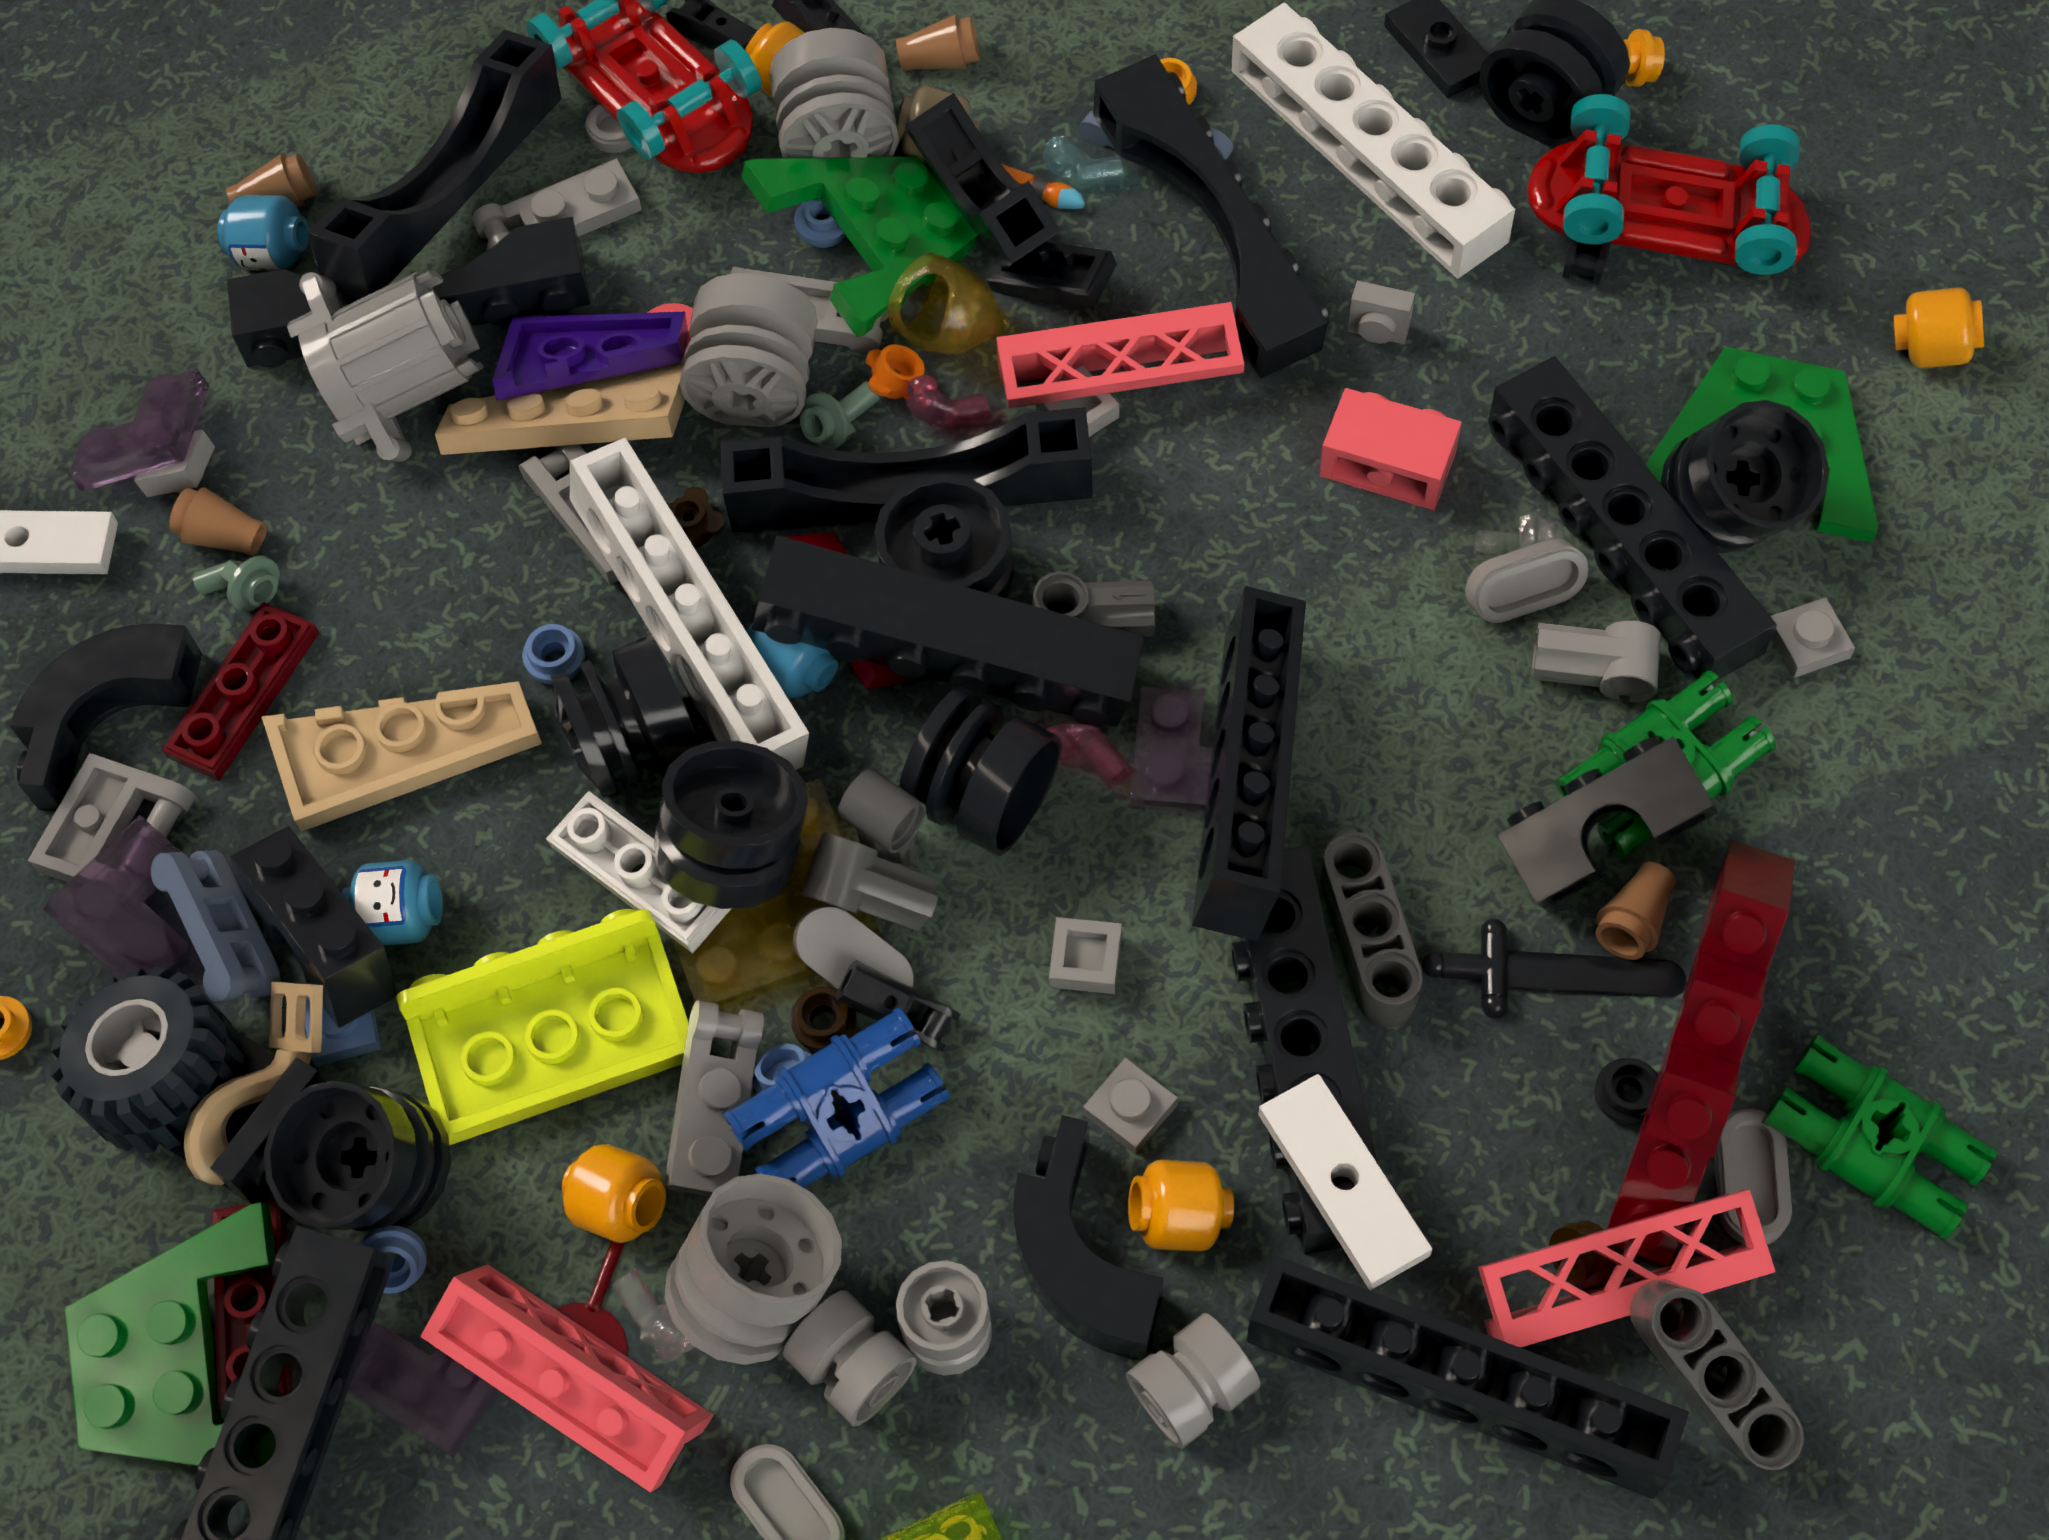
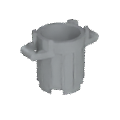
(383, 354)

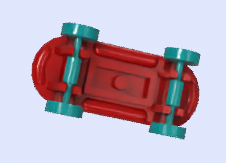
(656, 81)
(1673, 199)

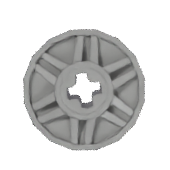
(833, 96)
(749, 350)
(752, 1268)

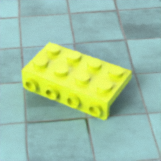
(546, 1024)

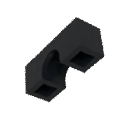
(1552, 841)
(305, 908)

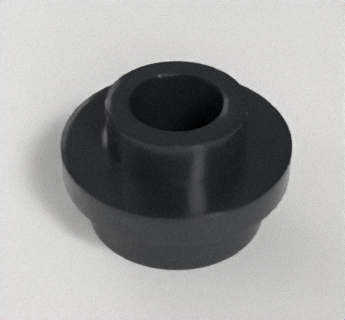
(1620, 1072)

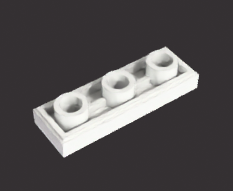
(56, 541)
(608, 851)
(1324, 1146)

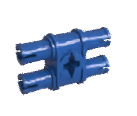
(869, 1116)

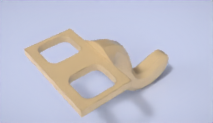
(206, 1127)

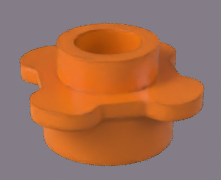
(893, 370)

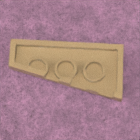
(596, 411)
(374, 754)

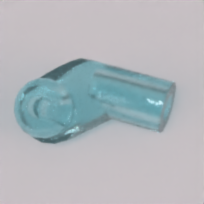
(1077, 169)

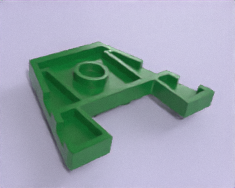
(884, 208)
(1814, 393)
(148, 1347)

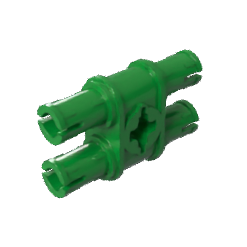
(1677, 717)
(1909, 1128)

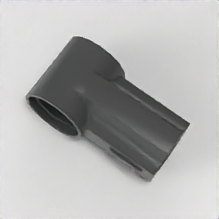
(1112, 604)
(883, 816)
(857, 880)

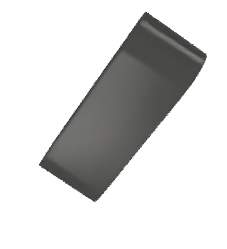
(1373, 901)
(1746, 1388)

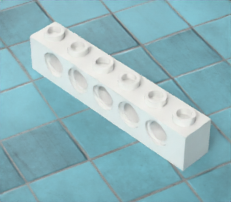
(1372, 140)
(682, 603)

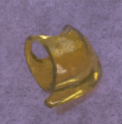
(957, 312)

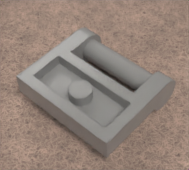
(99, 809)

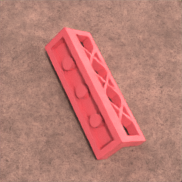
(1119, 346)
(1613, 1300)
(565, 1375)

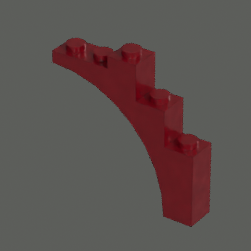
(1706, 1042)

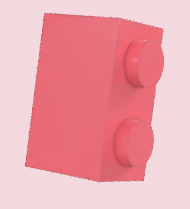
(1390, 448)

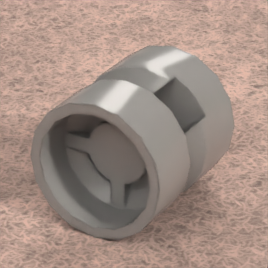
(944, 1317)
(853, 1361)
(1201, 1374)

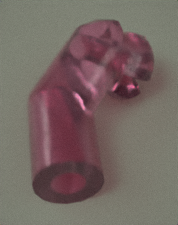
(940, 410)
(1090, 748)

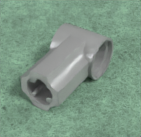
(1615, 659)

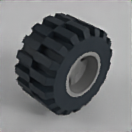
(144, 1057)

